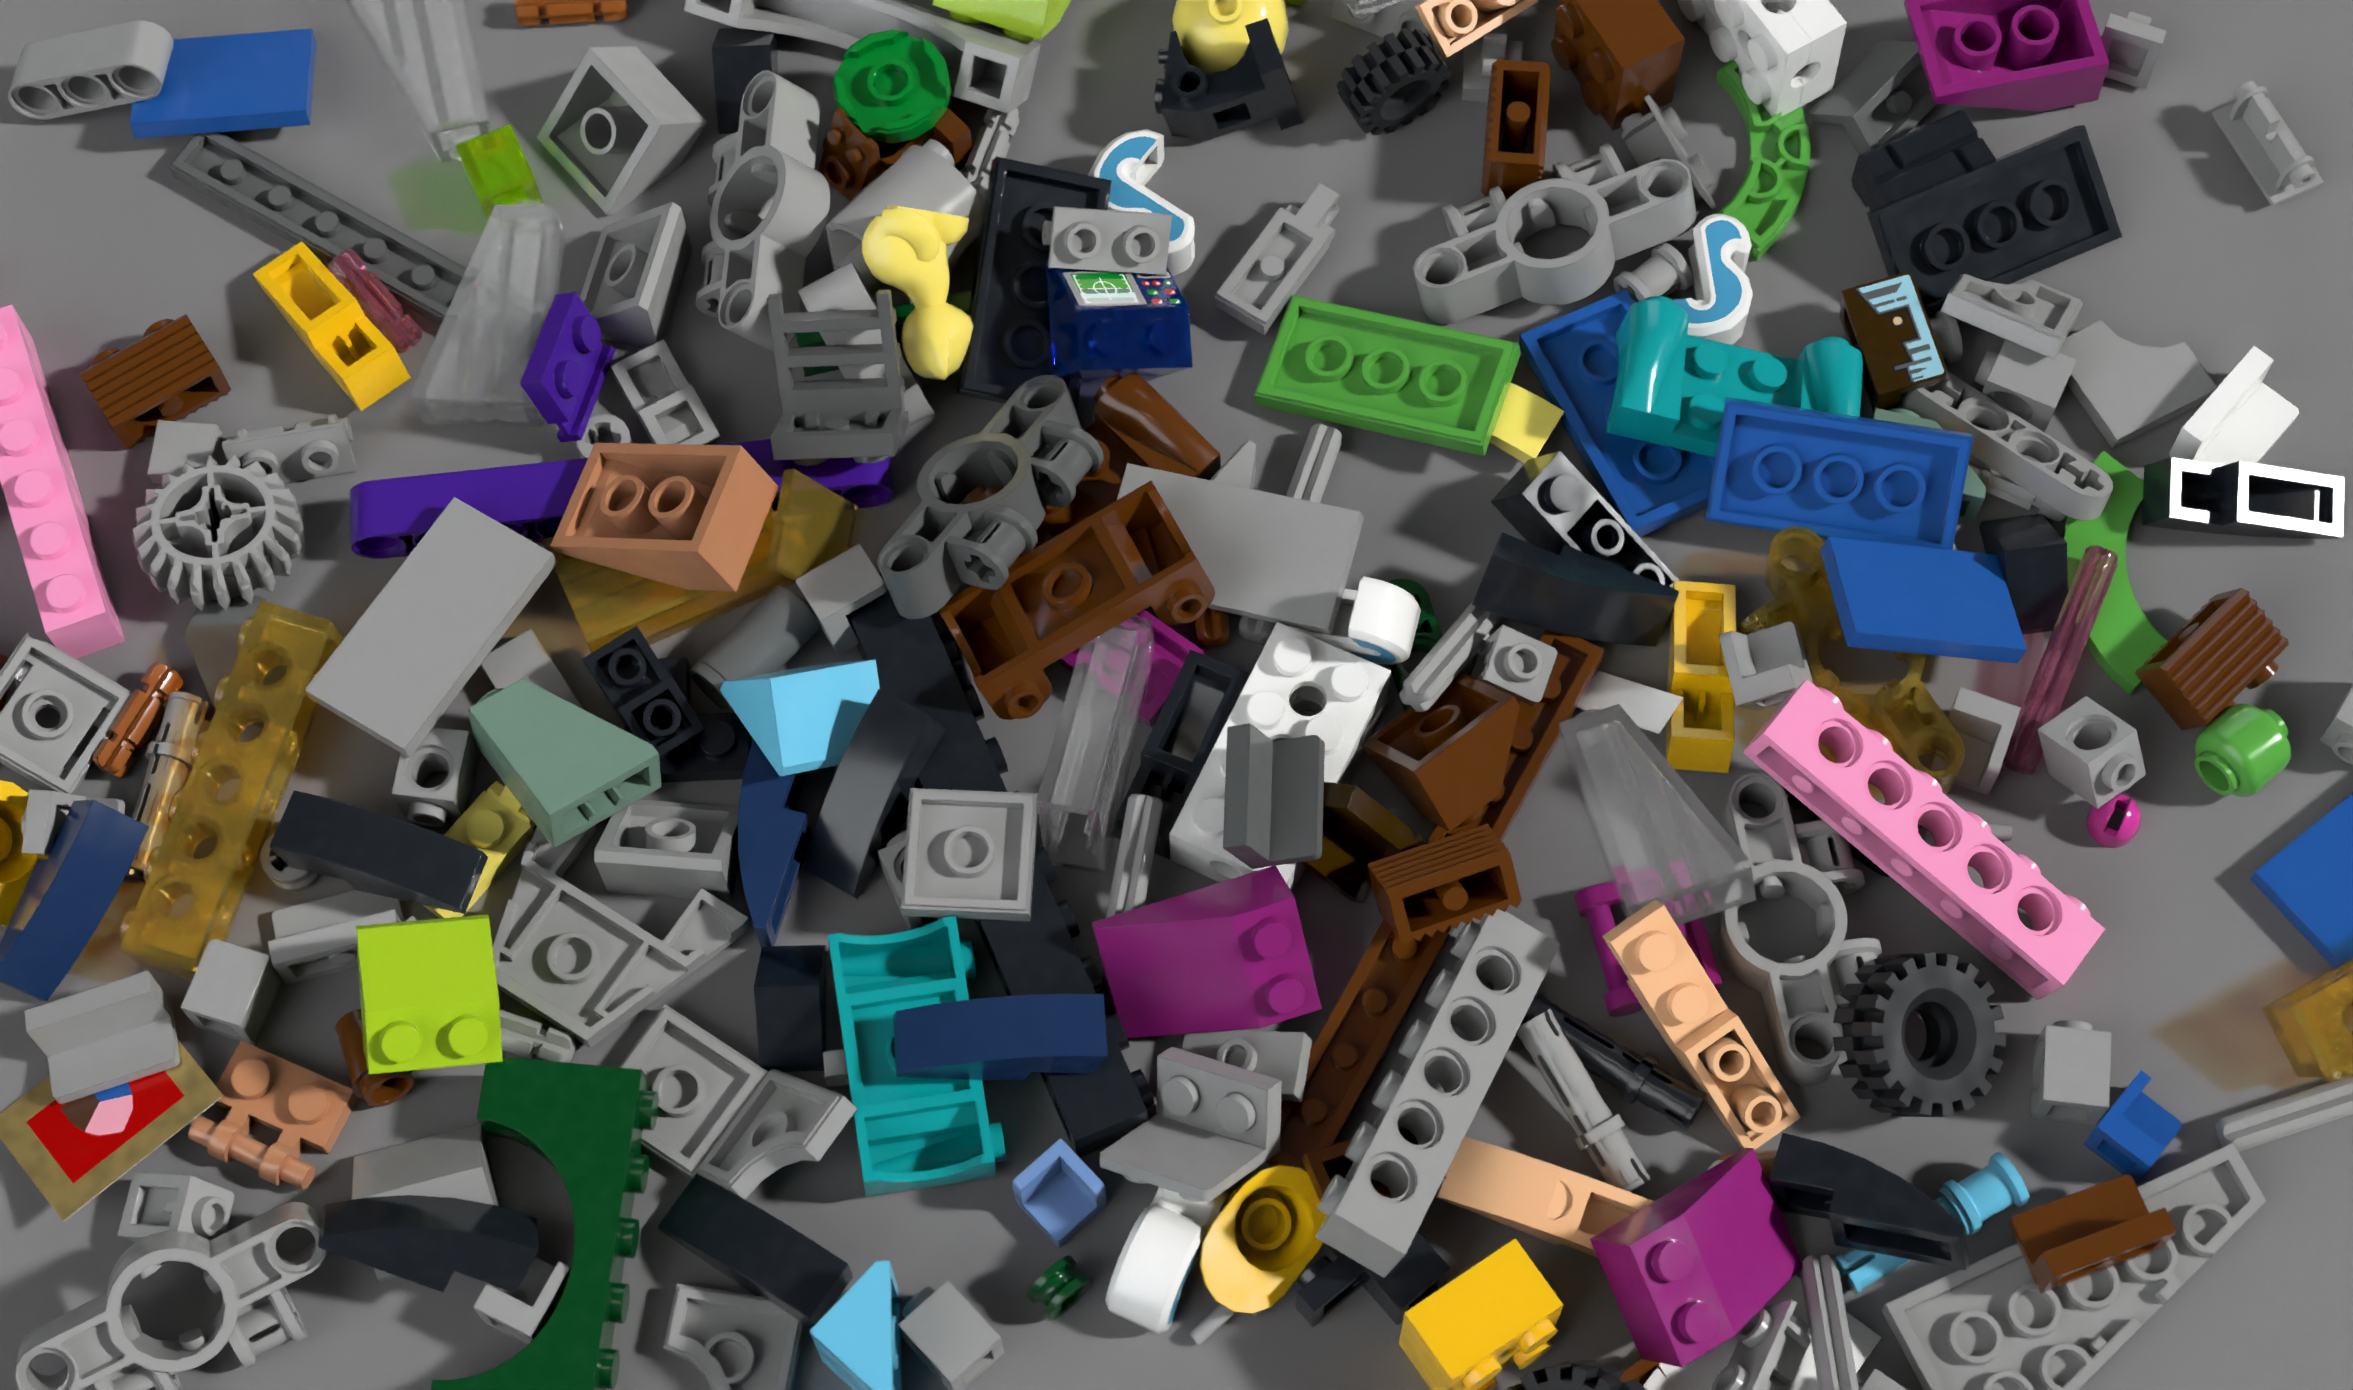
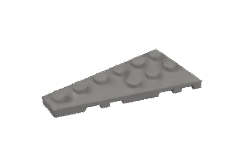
(2000, 1333)

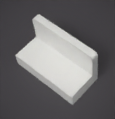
(2238, 418)

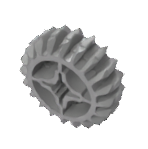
(181, 526)

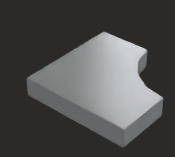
(2021, 313)
(2132, 385)
(776, 1127)
(734, 1338)

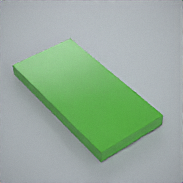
(1388, 375)

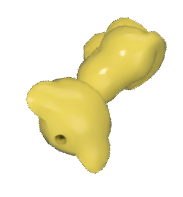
(910, 253)

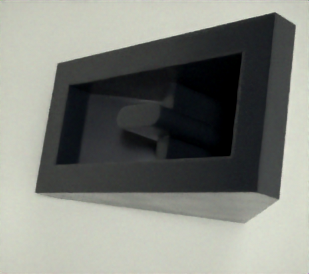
(737, 58)
(2033, 567)
(791, 1007)

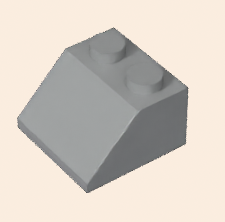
(620, 126)

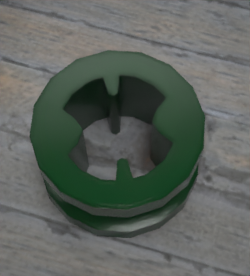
(1059, 1287)

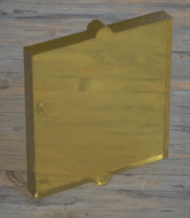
(808, 526)

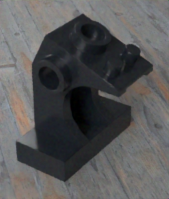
(1230, 98)

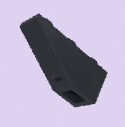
(1558, 506)

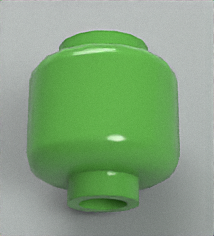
(2242, 750)

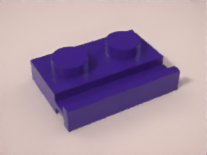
(567, 366)

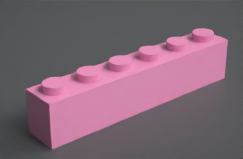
(48, 504)

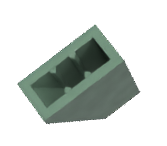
(561, 759)

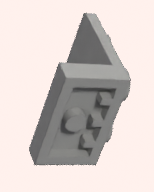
(1207, 1129)

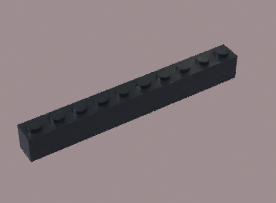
(1027, 955)

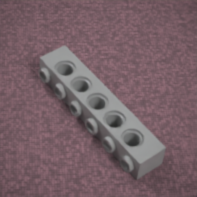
(1381, 1228)

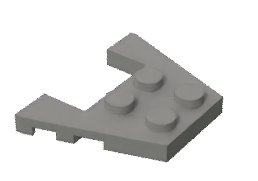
(585, 961)

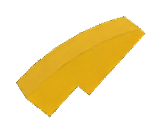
(332, 325)
(1702, 726)

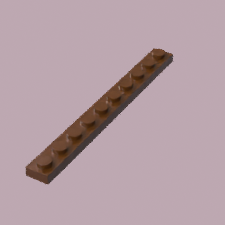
(1394, 973)

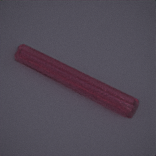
(2061, 657)

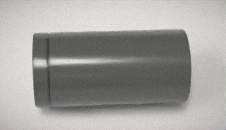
(757, 643)

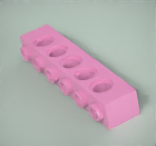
(1889, 836)

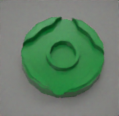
(892, 86)

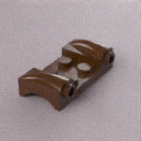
(1133, 428)
(1071, 594)

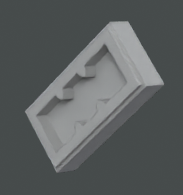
(1264, 1052)

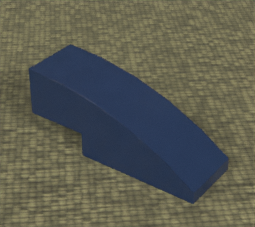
(770, 842)
(67, 897)
(1001, 1037)

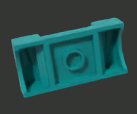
(1677, 383)
(909, 1128)

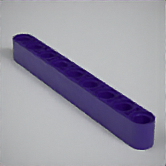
(531, 499)

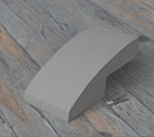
(663, 398)

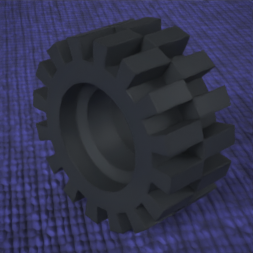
(1393, 81)

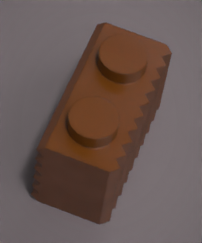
(1516, 125)
(155, 379)
(2213, 659)
(1444, 883)

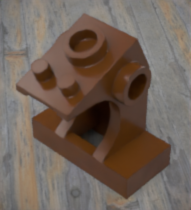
(854, 161)

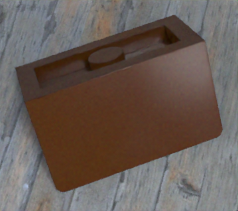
(2089, 1232)

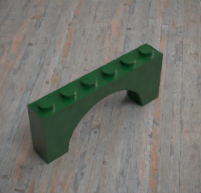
(591, 1132)

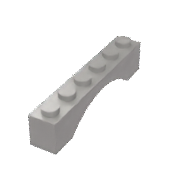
(980, 61)

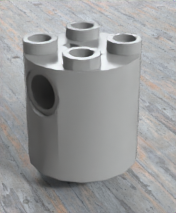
(918, 180)

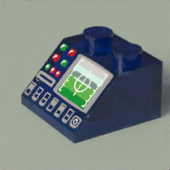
(1116, 323)

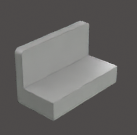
(321, 933)
(105, 1036)

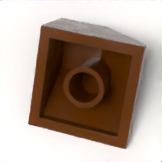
(1452, 754)

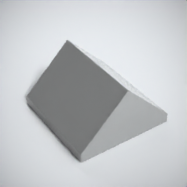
(638, 275)
(670, 850)
(435, 1166)

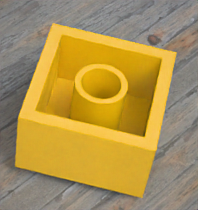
(1482, 1323)

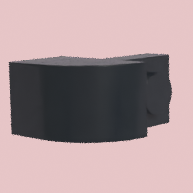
(1407, 1284)

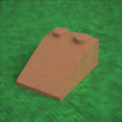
(668, 512)

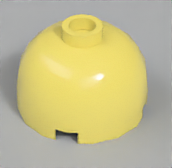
(1215, 30)

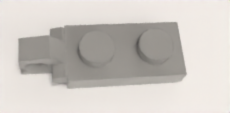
(1279, 261)

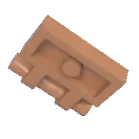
(283, 1098)

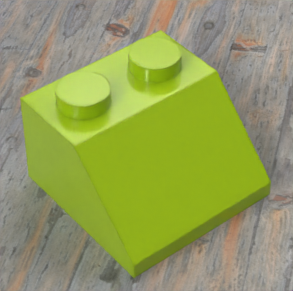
(428, 994)

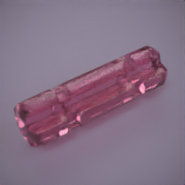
(376, 301)

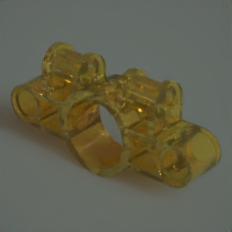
(1898, 711)

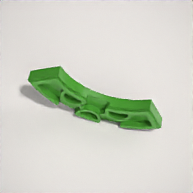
(1775, 169)
(2121, 633)

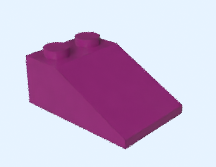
(2009, 52)
(1209, 959)
(1698, 1261)

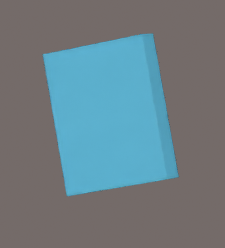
(804, 713)
(862, 1333)

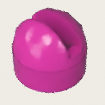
(2098, 819)

